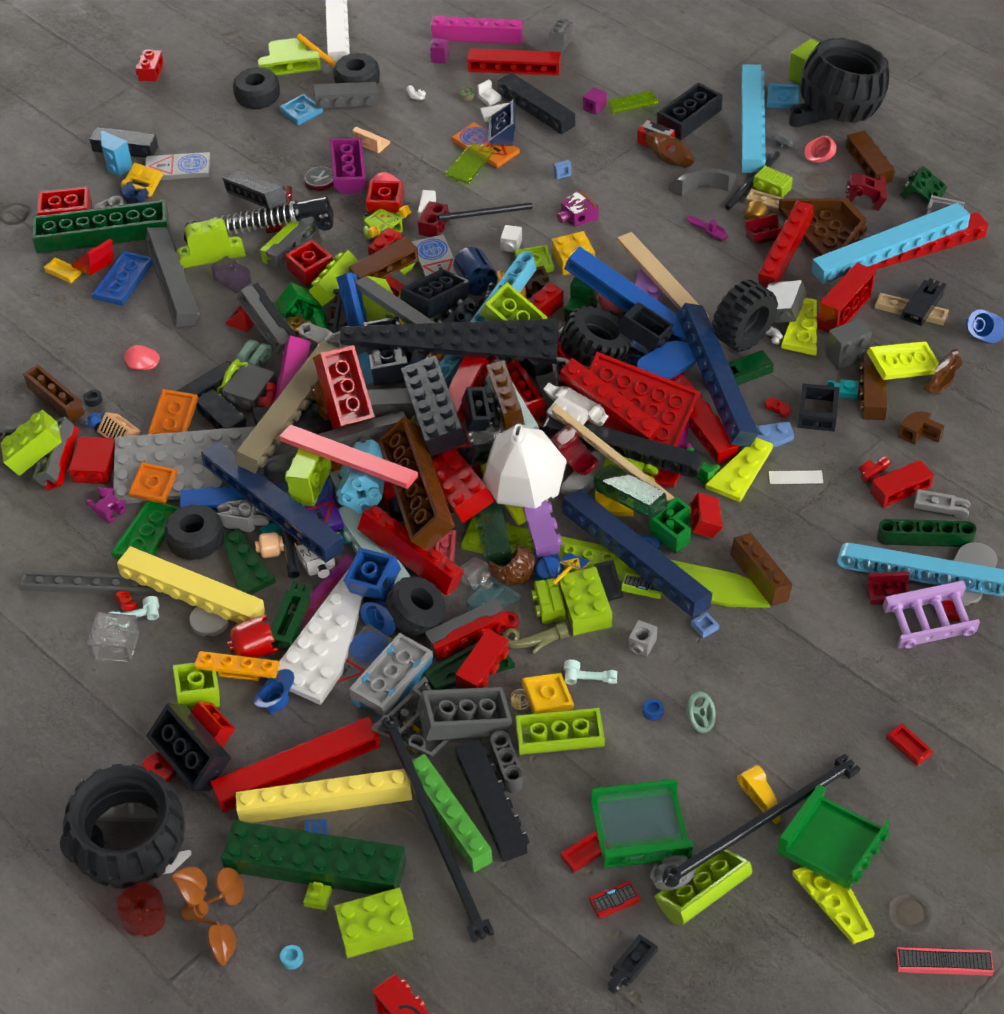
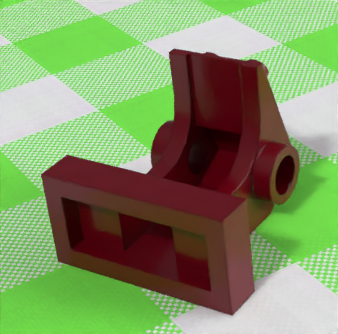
(868, 186)

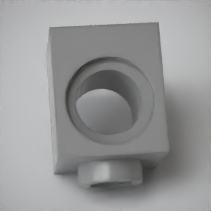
(642, 638)

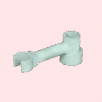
(149, 609)
(573, 672)

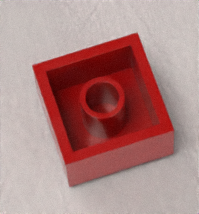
(385, 196)
(307, 261)

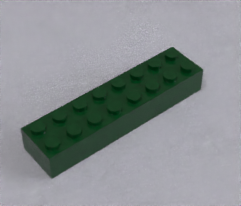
(97, 225)
(313, 857)

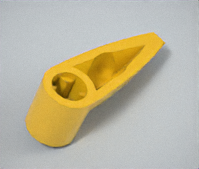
(756, 787)

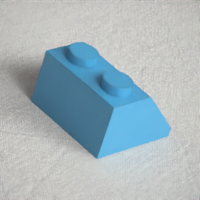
(116, 154)

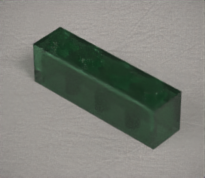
(630, 491)
(494, 534)

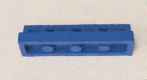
(352, 300)

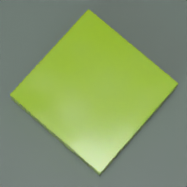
(541, 256)

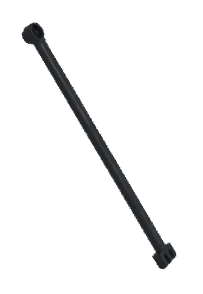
(759, 821)
(437, 832)

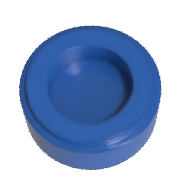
(653, 709)

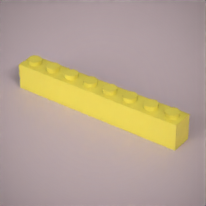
(189, 586)
(323, 796)

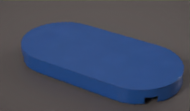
(668, 360)

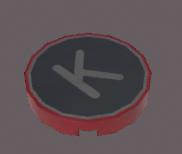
(319, 178)

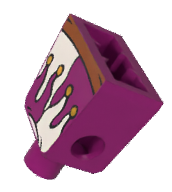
(578, 209)

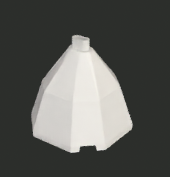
(524, 468)

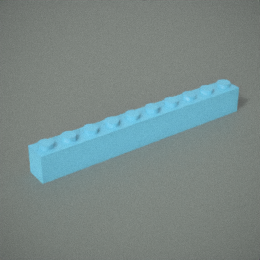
(753, 119)
(891, 242)

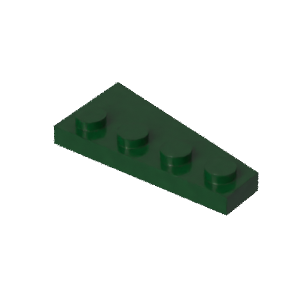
(247, 566)

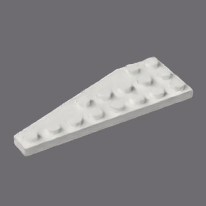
(323, 645)

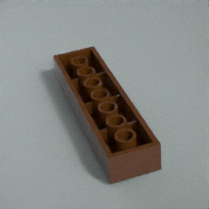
(424, 501)

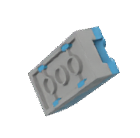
(391, 676)

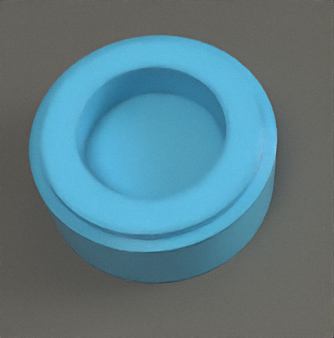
(291, 957)

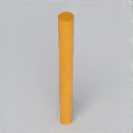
(311, 46)

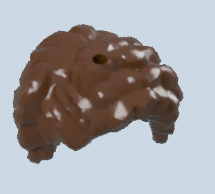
(517, 570)

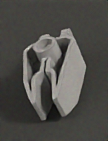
(241, 515)

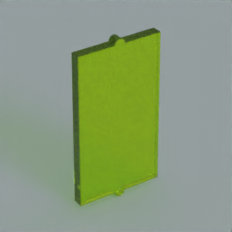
(470, 163)

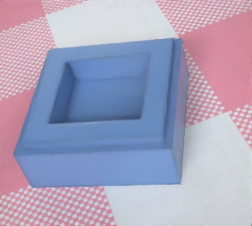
(562, 169)
(704, 625)

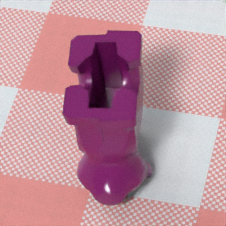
(107, 504)

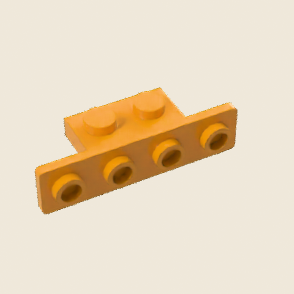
(237, 666)

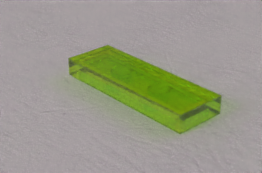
(632, 102)

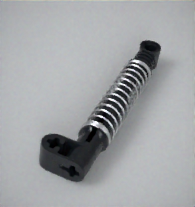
(291, 212)

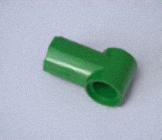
(315, 316)

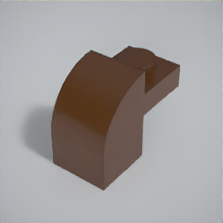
(918, 425)

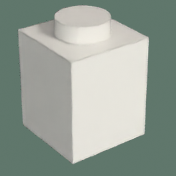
(511, 238)

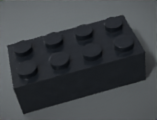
(690, 110)
(435, 292)
(386, 362)
(188, 747)

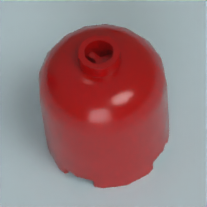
(252, 638)

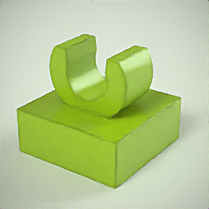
(317, 896)

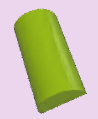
(559, 731)
(708, 885)

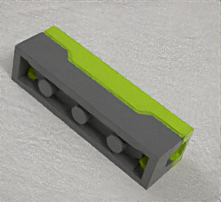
(286, 240)

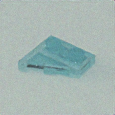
(499, 591)

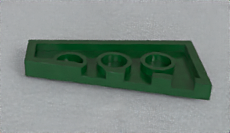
(444, 674)

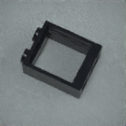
(641, 315)
(826, 420)

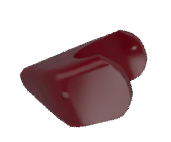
(574, 451)

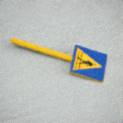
(571, 561)

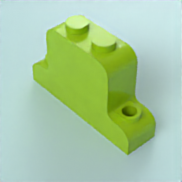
(289, 57)
(208, 244)

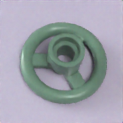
(698, 712)

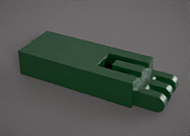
(751, 367)
(287, 626)

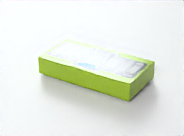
(637, 585)

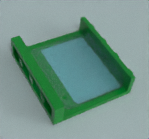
(639, 823)

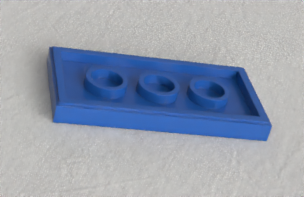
(122, 278)

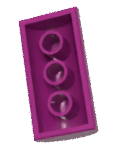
(347, 165)

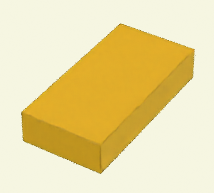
(62, 270)

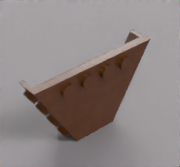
(833, 225)

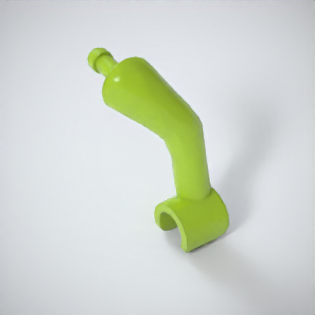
(229, 372)

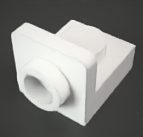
(487, 94)

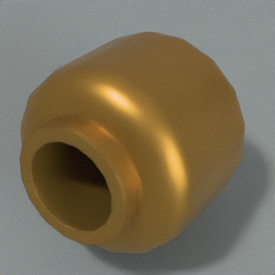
(755, 209)

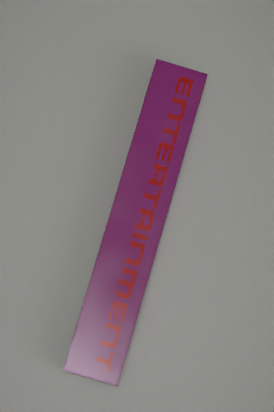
(323, 590)

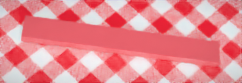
(349, 456)

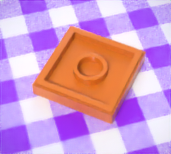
(153, 483)

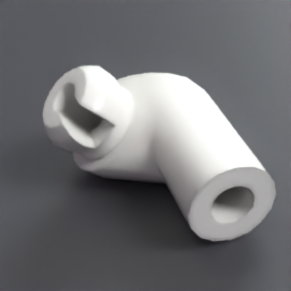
(415, 95)
(775, 334)

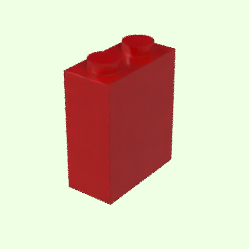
(93, 460)

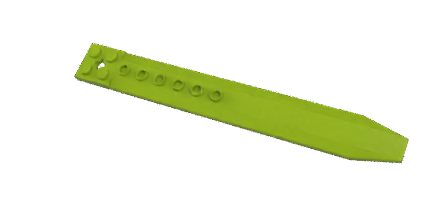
(726, 587)

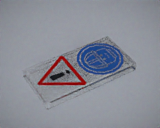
(361, 654)

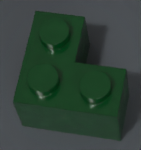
(580, 296)

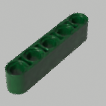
(926, 532)

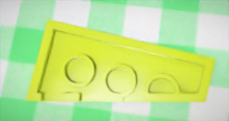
(802, 334)
(741, 471)
(837, 903)

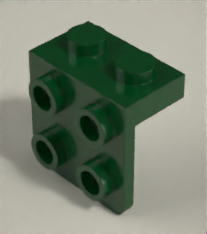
(923, 183)

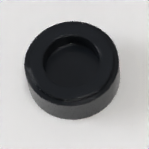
(92, 398)

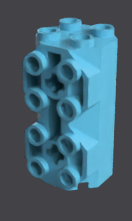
(357, 488)

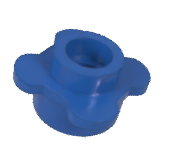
(94, 420)

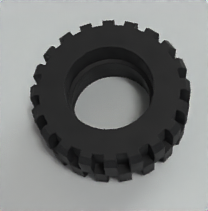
(744, 315)
(593, 331)

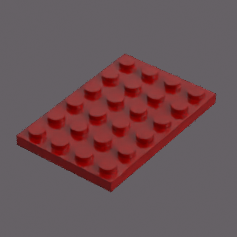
(655, 395)

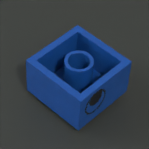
(372, 574)

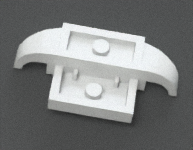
(575, 405)

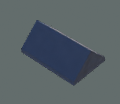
(502, 125)

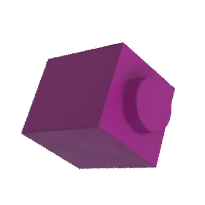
(439, 50)
(594, 100)

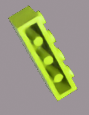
(325, 284)

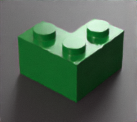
(295, 300)
(672, 525)

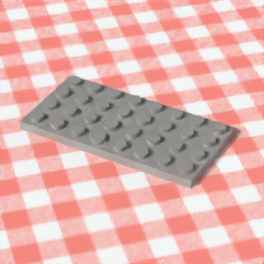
(173, 451)

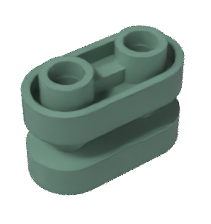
(255, 353)

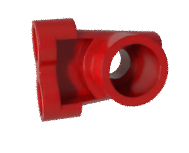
(269, 399)
(871, 471)

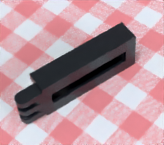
(923, 302)

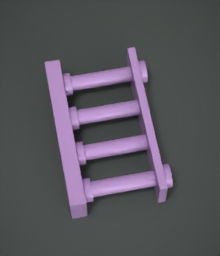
(932, 596)

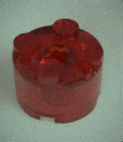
(142, 909)

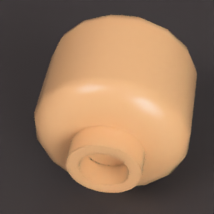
(269, 545)

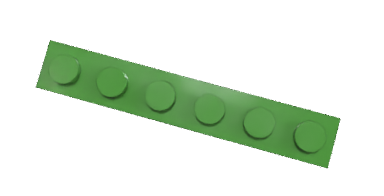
(453, 817)

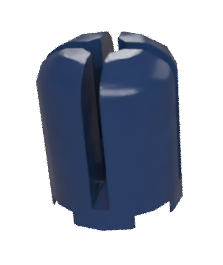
(474, 266)

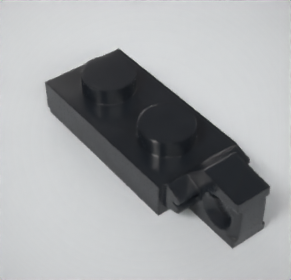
(631, 963)

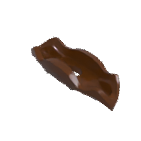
(681, 156)
(948, 368)

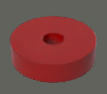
(155, 761)

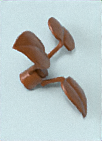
(191, 885)

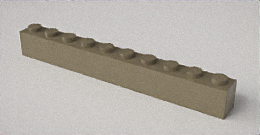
(281, 415)

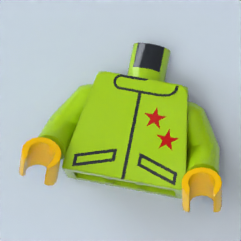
(380, 220)

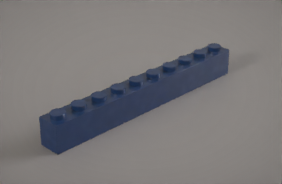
(717, 375)
(274, 503)
(637, 553)

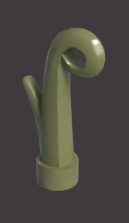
(538, 640)

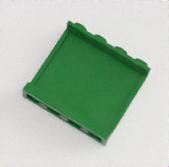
(832, 840)

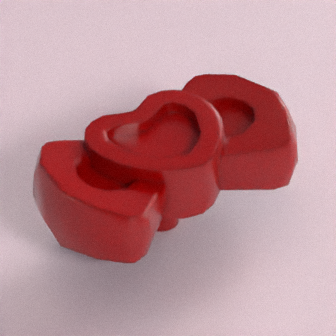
(778, 407)
(125, 600)

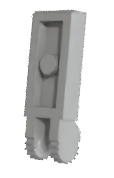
(942, 503)

